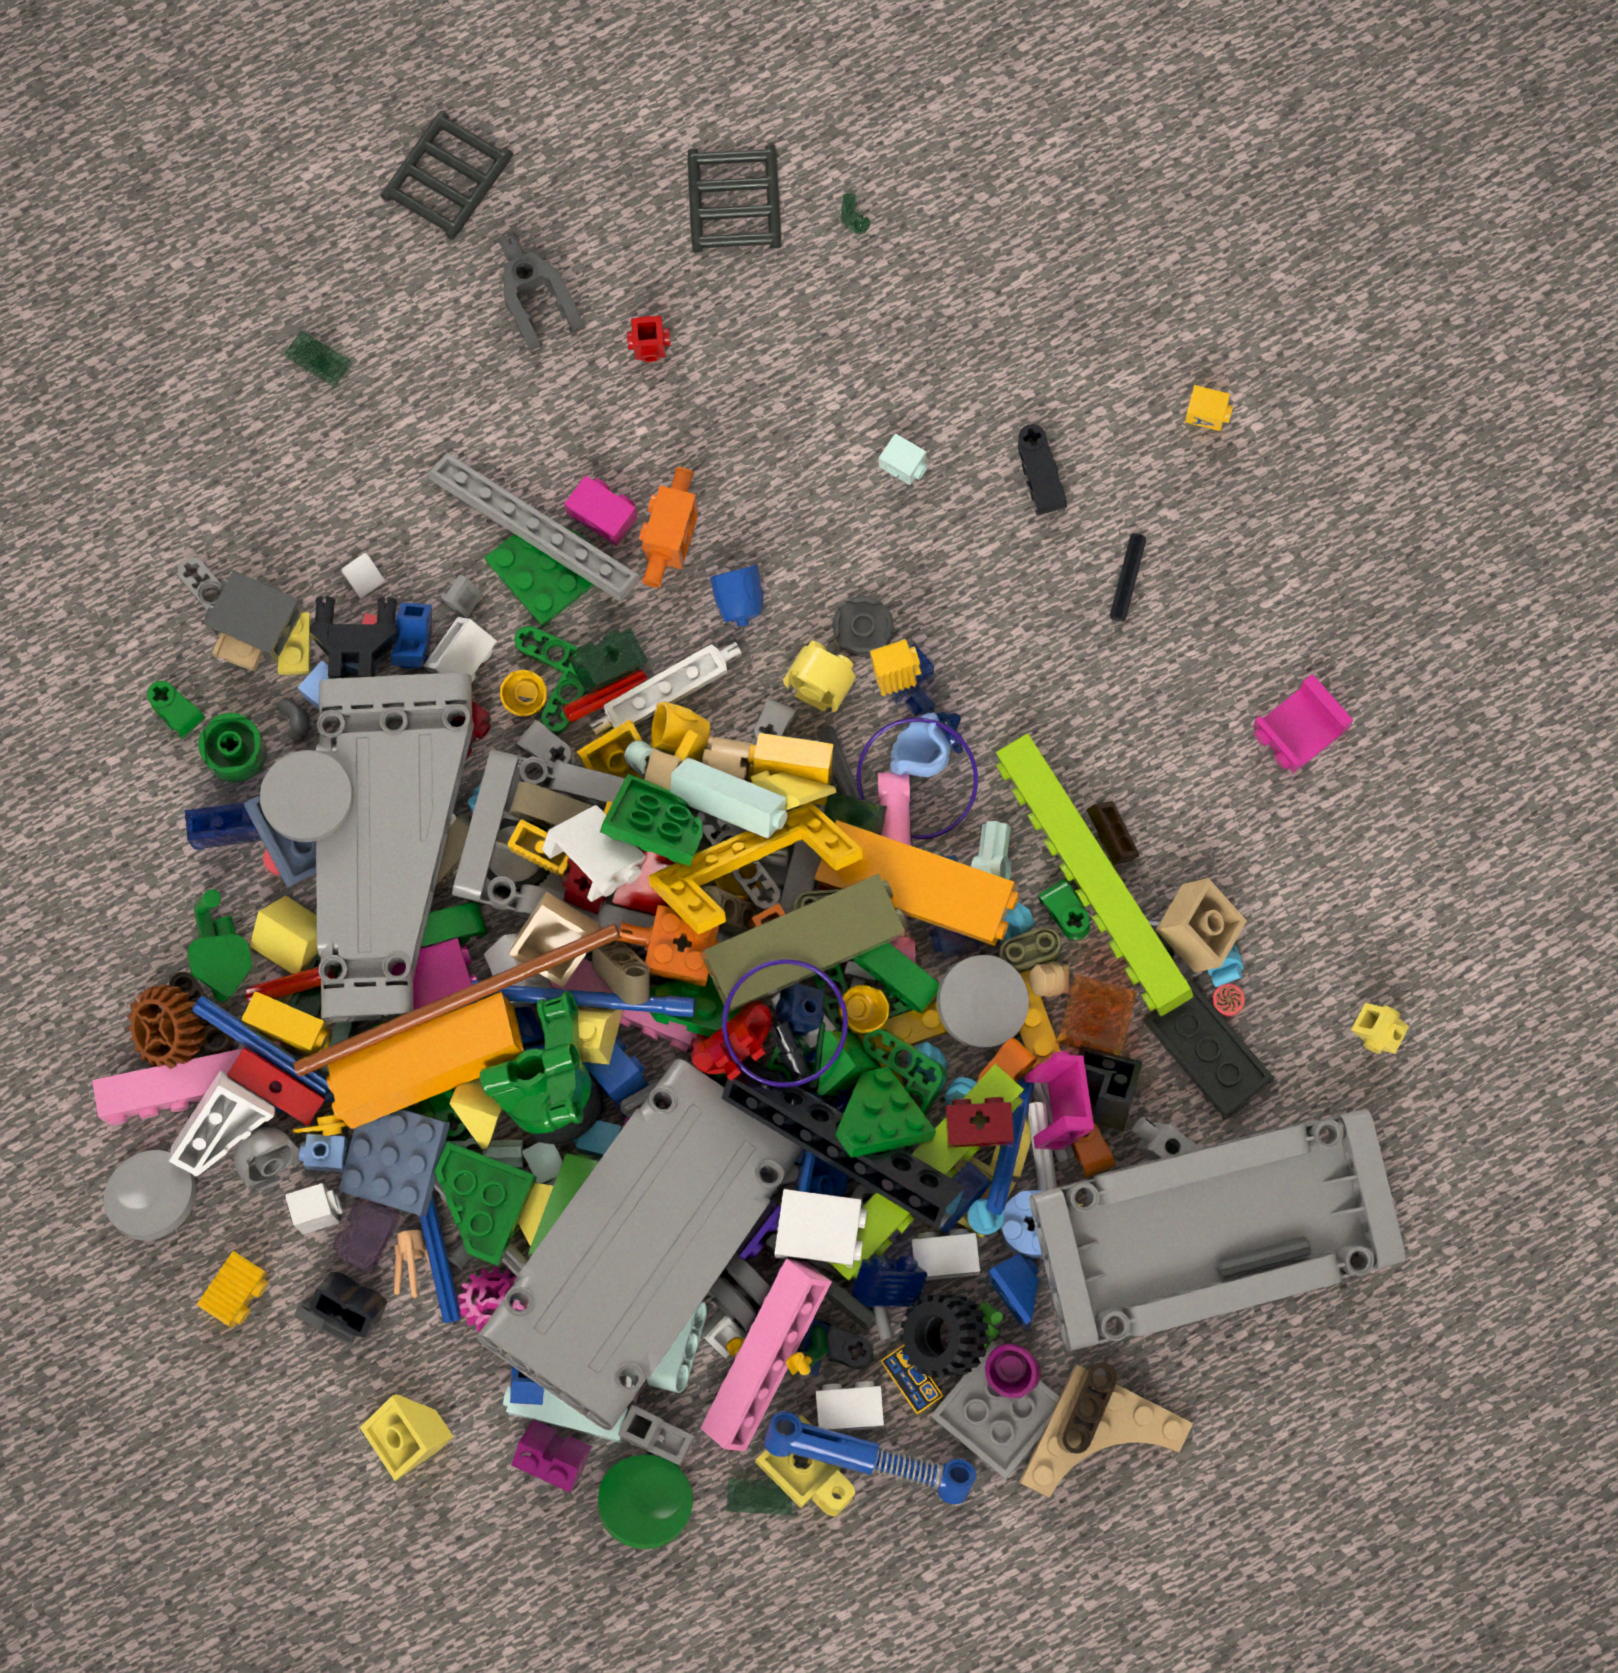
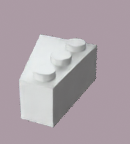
(218, 1123)

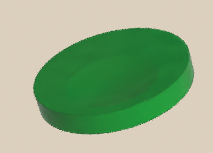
(645, 1501)

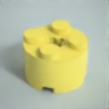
(820, 677)

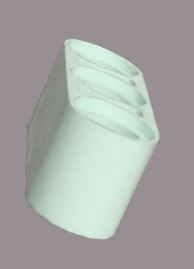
(676, 1365)

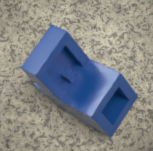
(414, 637)

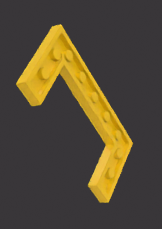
(680, 883)
(919, 1027)

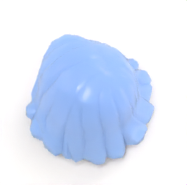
(920, 749)

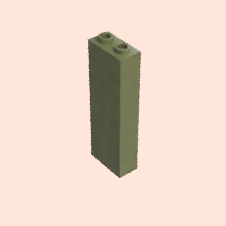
(816, 934)

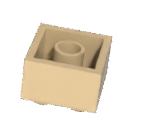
(1201, 925)

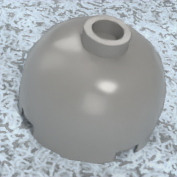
(264, 1156)

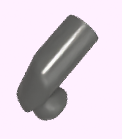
(298, 719)

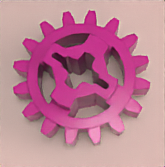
(491, 1291)

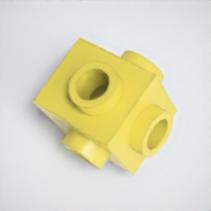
(1380, 1028)

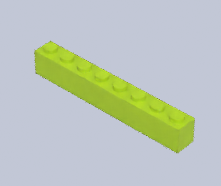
(886, 1217)

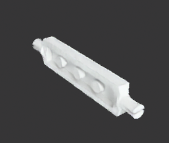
(667, 686)

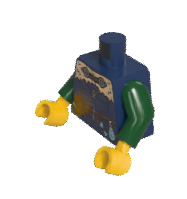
(809, 1353)

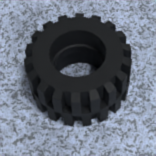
(965, 1335)

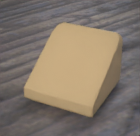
(660, 768)

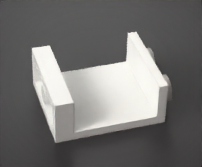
(599, 856)
(820, 1227)

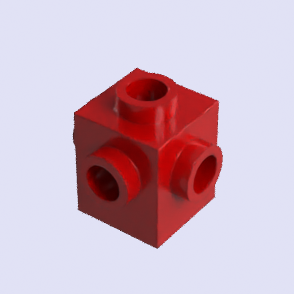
(648, 338)

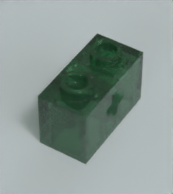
(624, 659)

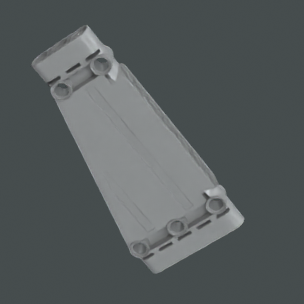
(387, 856)

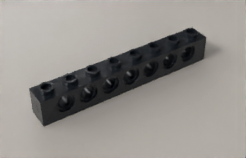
(814, 1126)

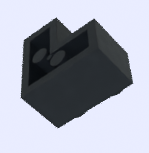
(1112, 1084)

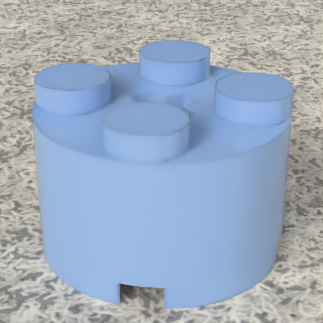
(1014, 1227)

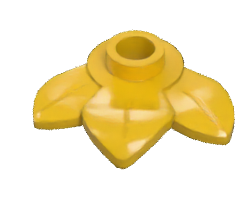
(327, 1126)

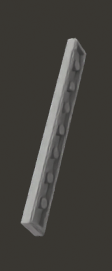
(534, 527)

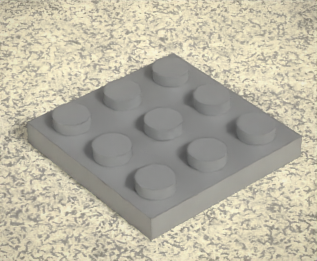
(992, 1425)

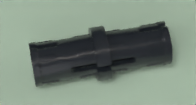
(790, 1050)

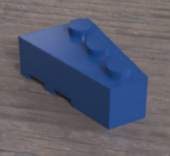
(621, 1076)

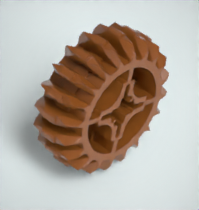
(173, 1026)

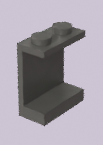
(254, 614)

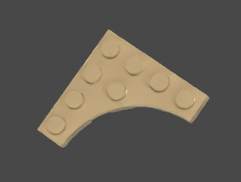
(1125, 1420)

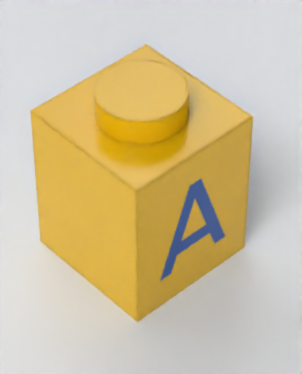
(1208, 408)

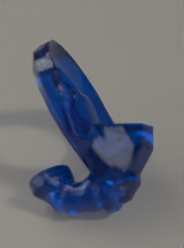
(951, 720)

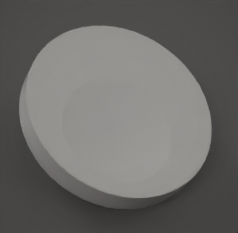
(306, 796)
(982, 1001)
(149, 1196)

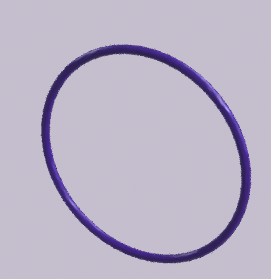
(951, 731)
(725, 1013)

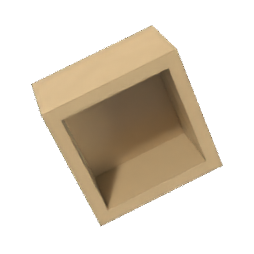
(550, 927)

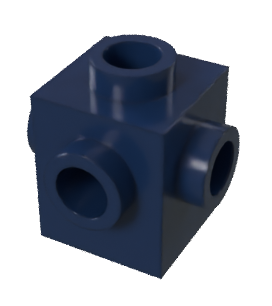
(801, 1007)

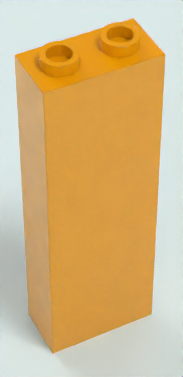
(928, 885)
(424, 1061)

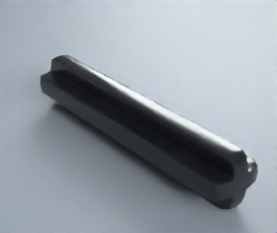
(1128, 577)

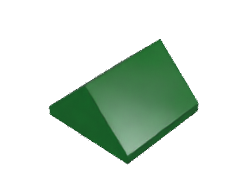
(847, 1067)

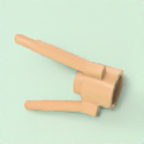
(409, 1249)

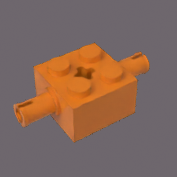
(669, 527)
(662, 952)

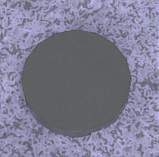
(864, 635)

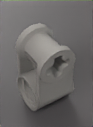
(774, 720)
(544, 744)

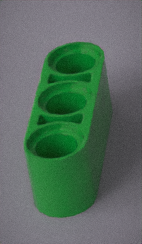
(454, 922)
(899, 976)

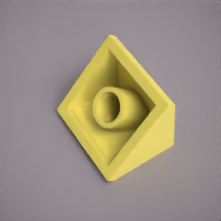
(286, 935)
(476, 1111)

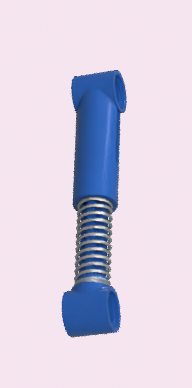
(866, 1456)

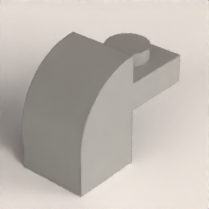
(656, 1435)

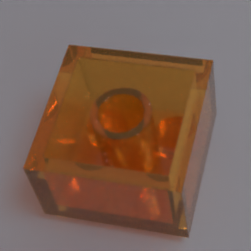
(1096, 1015)

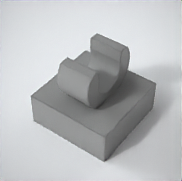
(462, 596)
(858, 975)

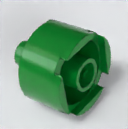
(217, 741)

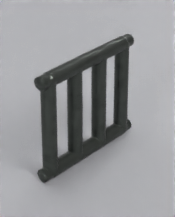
(699, 186)
(468, 204)

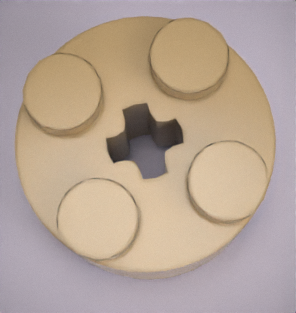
(728, 756)

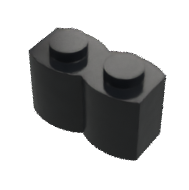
(348, 1304)

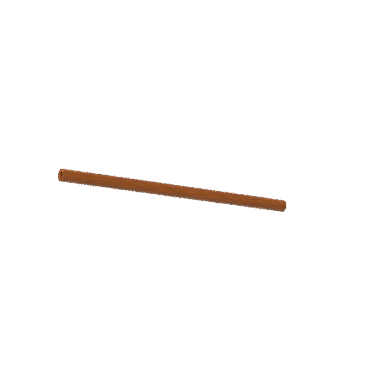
(457, 1000)

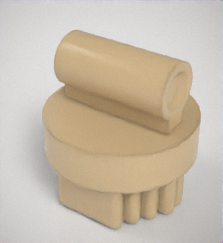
(1050, 979)

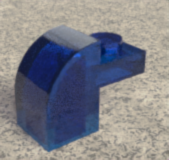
(917, 700)

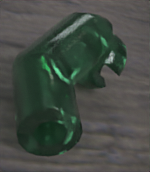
(850, 217)

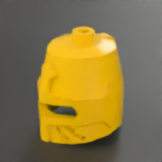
(671, 725)

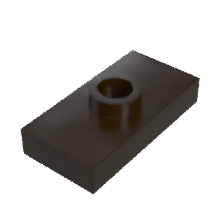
(1113, 832)

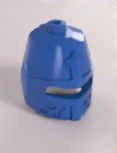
(738, 594)

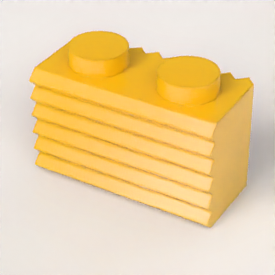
(895, 667)
(528, 842)
(234, 1290)

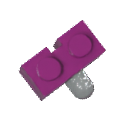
(551, 1457)

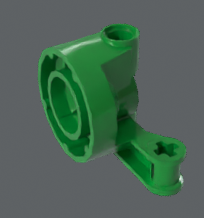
(546, 1085)

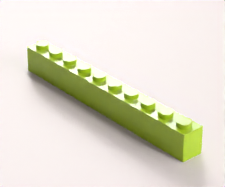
(1094, 875)

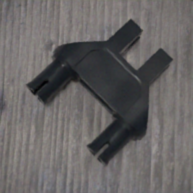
(354, 642)

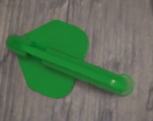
(217, 960)

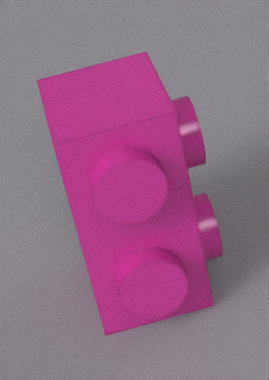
(601, 509)

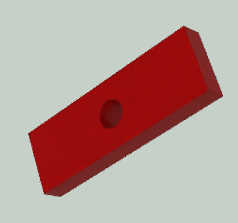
(258, 1075)

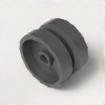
(736, 1296)

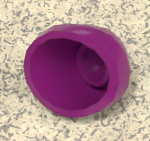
(1012, 1370)

